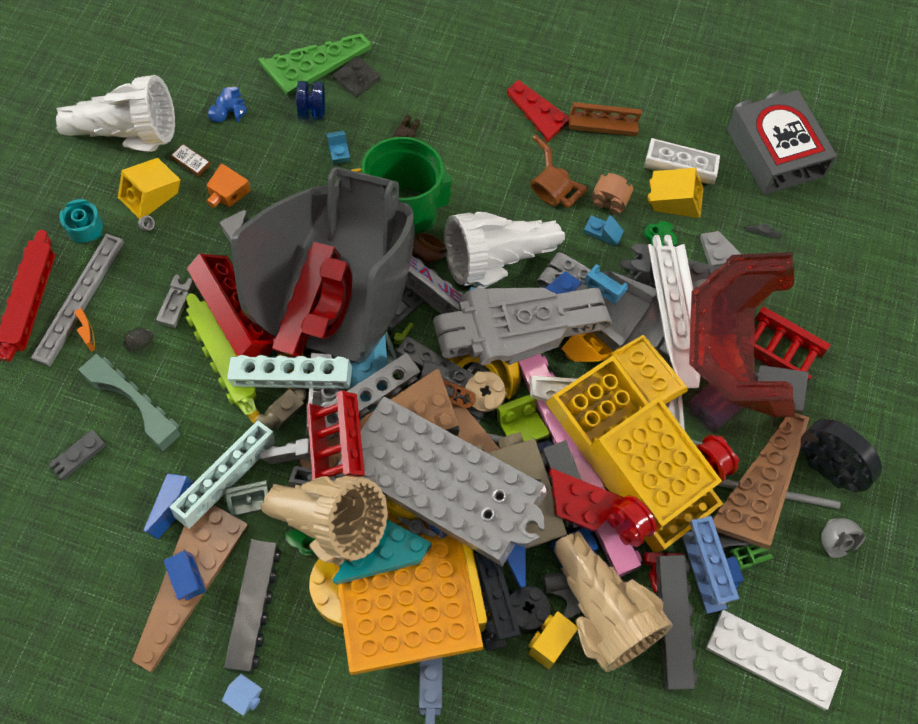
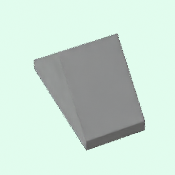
(234, 222)

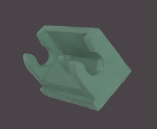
(246, 498)

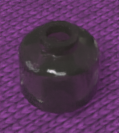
(138, 340)

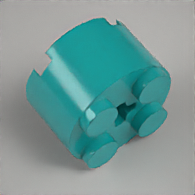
(81, 221)

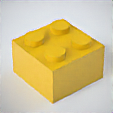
(552, 641)

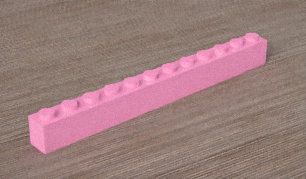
(619, 555)

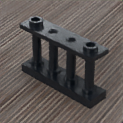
(497, 603)

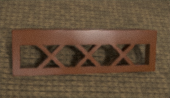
(603, 121)

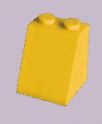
(147, 186)
(676, 192)

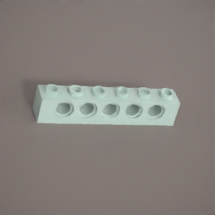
(279, 378)
(222, 474)

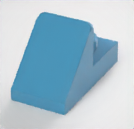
(338, 147)
(607, 231)

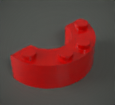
(334, 299)

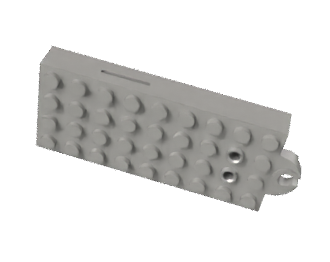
(450, 482)

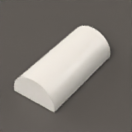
(671, 156)

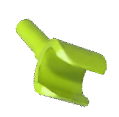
(399, 338)

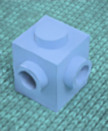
(242, 695)

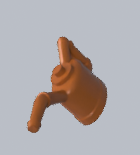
(554, 182)

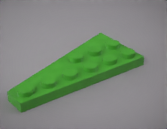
(312, 61)

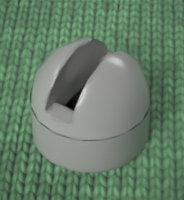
(149, 225)

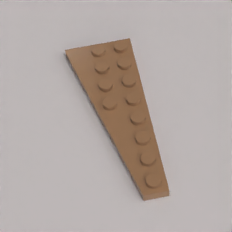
(425, 398)
(758, 499)
(211, 544)

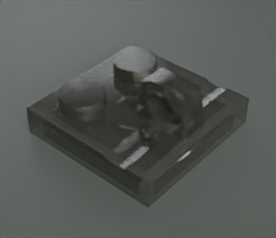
(356, 77)

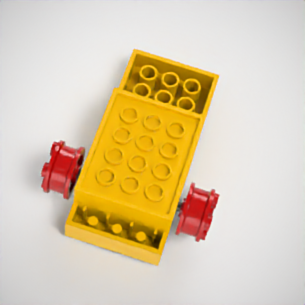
(642, 456)

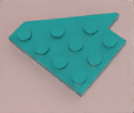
(395, 550)

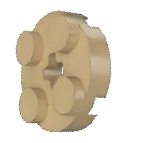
(496, 387)

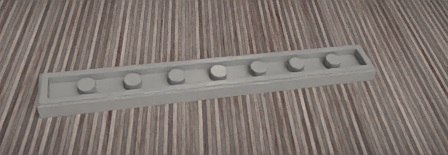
(78, 298)

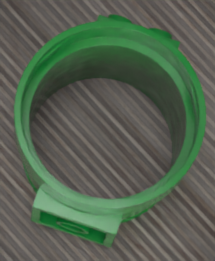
(414, 167)

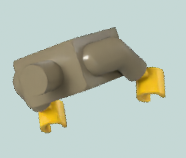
(282, 409)

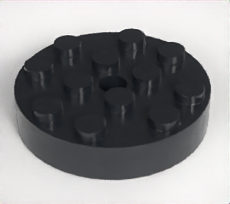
(841, 455)

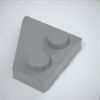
(717, 248)

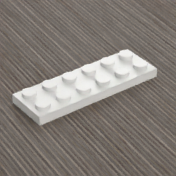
(774, 660)

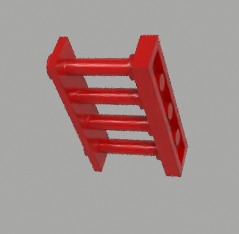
(794, 333)
(350, 437)

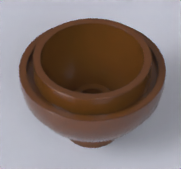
(428, 248)

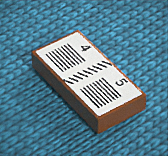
(190, 160)

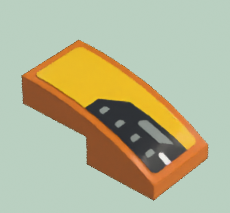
(86, 330)

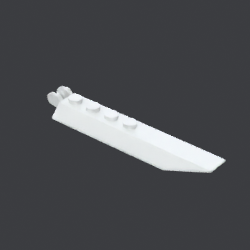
(674, 299)

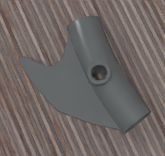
(557, 585)

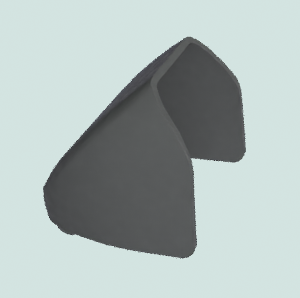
(364, 225)

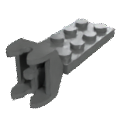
(642, 270)

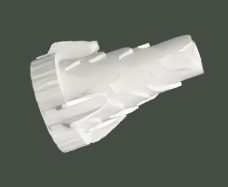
(135, 111)
(485, 243)

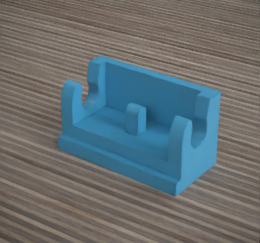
(609, 288)

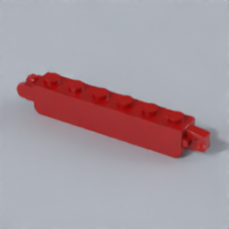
(26, 296)

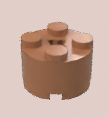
(612, 193)

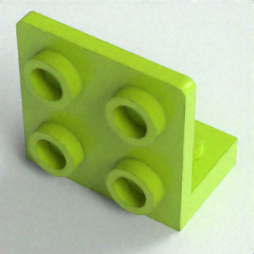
(522, 418)

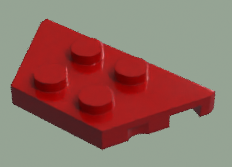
(580, 501)

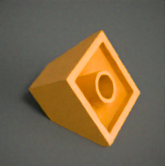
(586, 348)

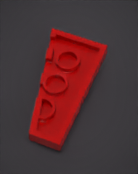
(542, 113)

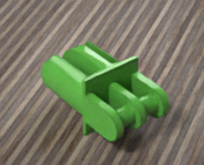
(749, 555)

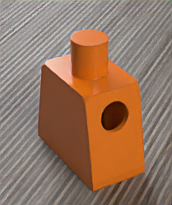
(226, 187)

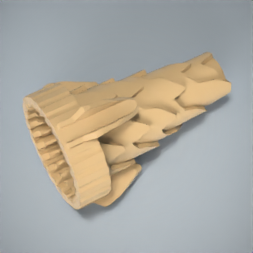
(340, 514)
(619, 615)

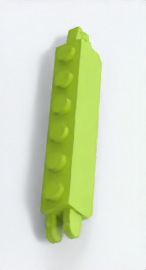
(219, 350)

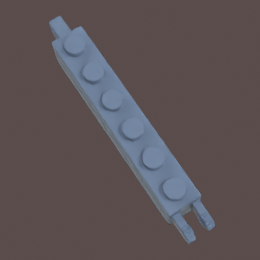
(430, 689)

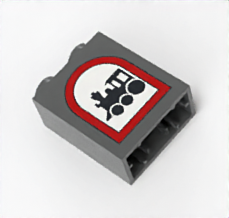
(780, 141)

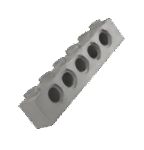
(403, 366)

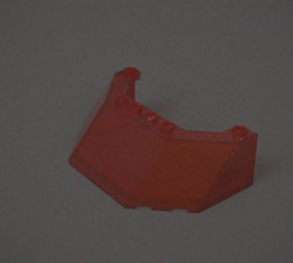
(725, 330)

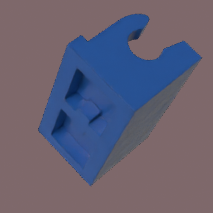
(184, 575)

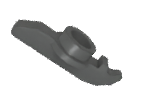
(764, 229)
(417, 527)

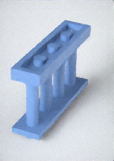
(709, 565)

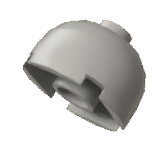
(841, 536)

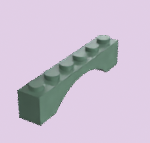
(103, 377)

